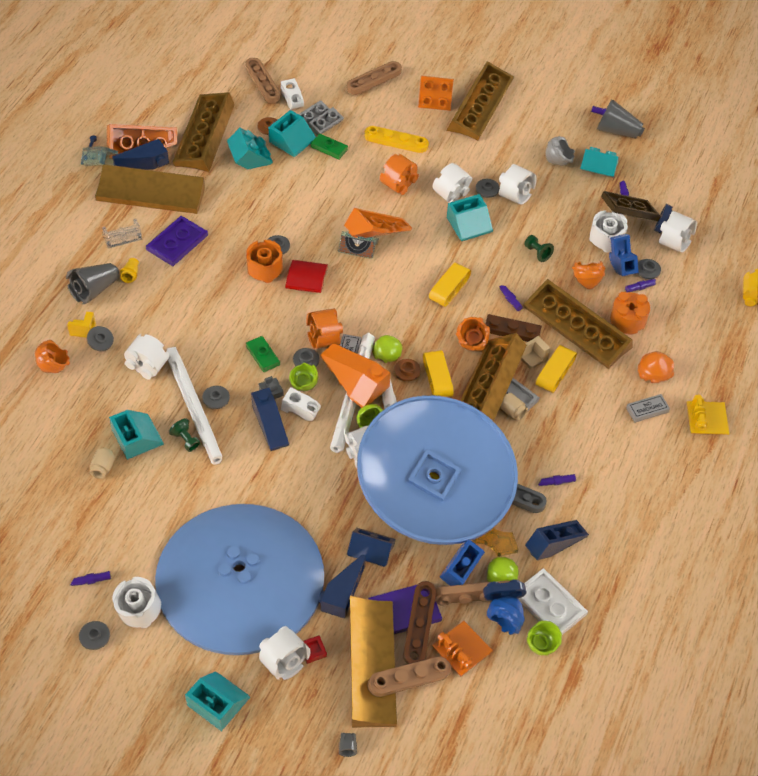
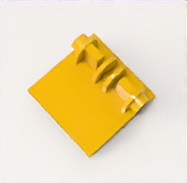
(707, 416)

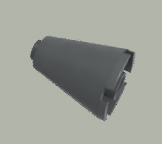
(620, 121)
(91, 281)

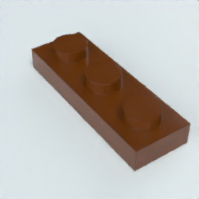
(505, 326)

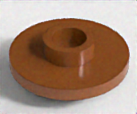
(264, 123)
(407, 370)

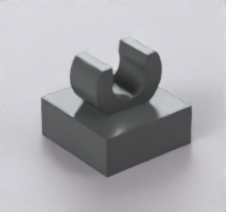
(274, 385)

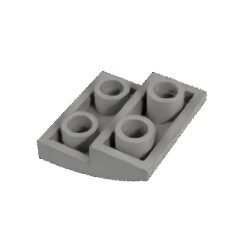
(321, 118)

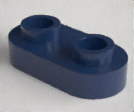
(665, 214)
(497, 590)

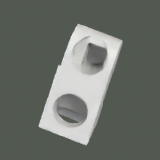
(292, 95)
(300, 404)

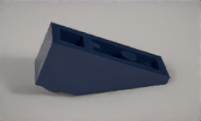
(146, 157)
(269, 419)
(555, 538)
(336, 597)

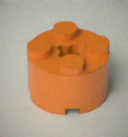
(399, 173)
(264, 260)
(630, 312)
(324, 328)

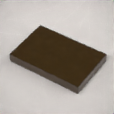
(630, 206)

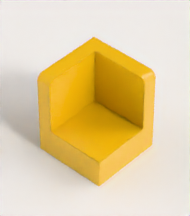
(81, 327)

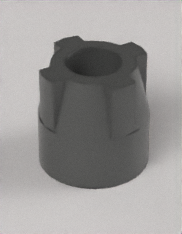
(348, 745)

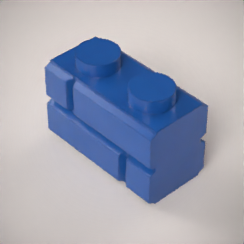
(462, 563)

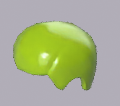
(387, 348)
(304, 377)
(367, 414)
(502, 570)
(544, 638)

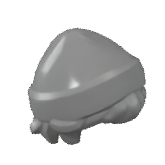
(559, 152)

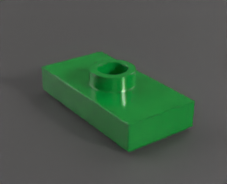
(329, 146)
(263, 354)

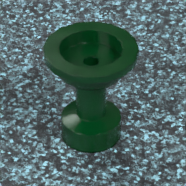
(544, 251)
(181, 429)

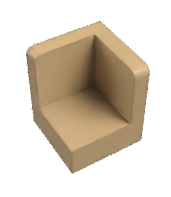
(535, 353)

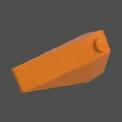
(131, 136)
(371, 224)
(358, 375)

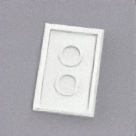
(551, 602)

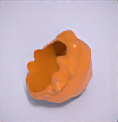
(590, 274)
(473, 334)
(51, 357)
(656, 367)

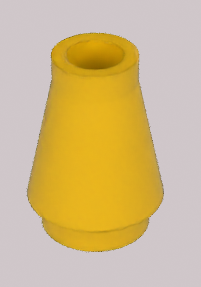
(129, 271)

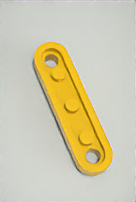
(396, 139)

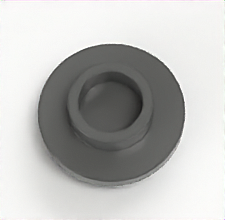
(487, 188)
(282, 241)
(649, 269)
(100, 338)
(306, 355)
(216, 397)
(94, 635)

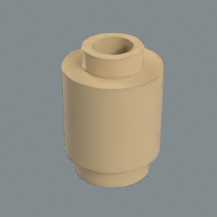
(513, 406)
(101, 463)

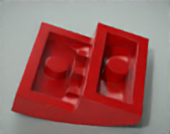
(306, 276)

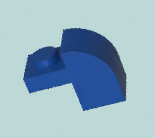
(621, 257)

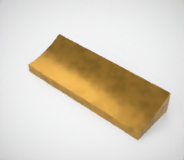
(481, 101)
(204, 131)
(150, 189)
(578, 324)
(494, 374)
(371, 653)

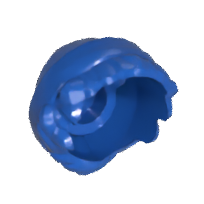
(507, 613)

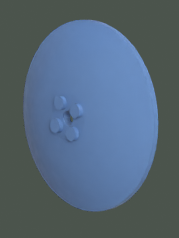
(445, 438)
(230, 608)

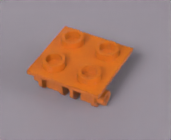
(435, 93)
(462, 648)

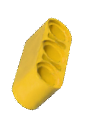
(450, 284)
(556, 368)
(438, 374)

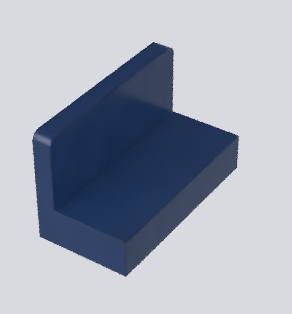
(373, 545)

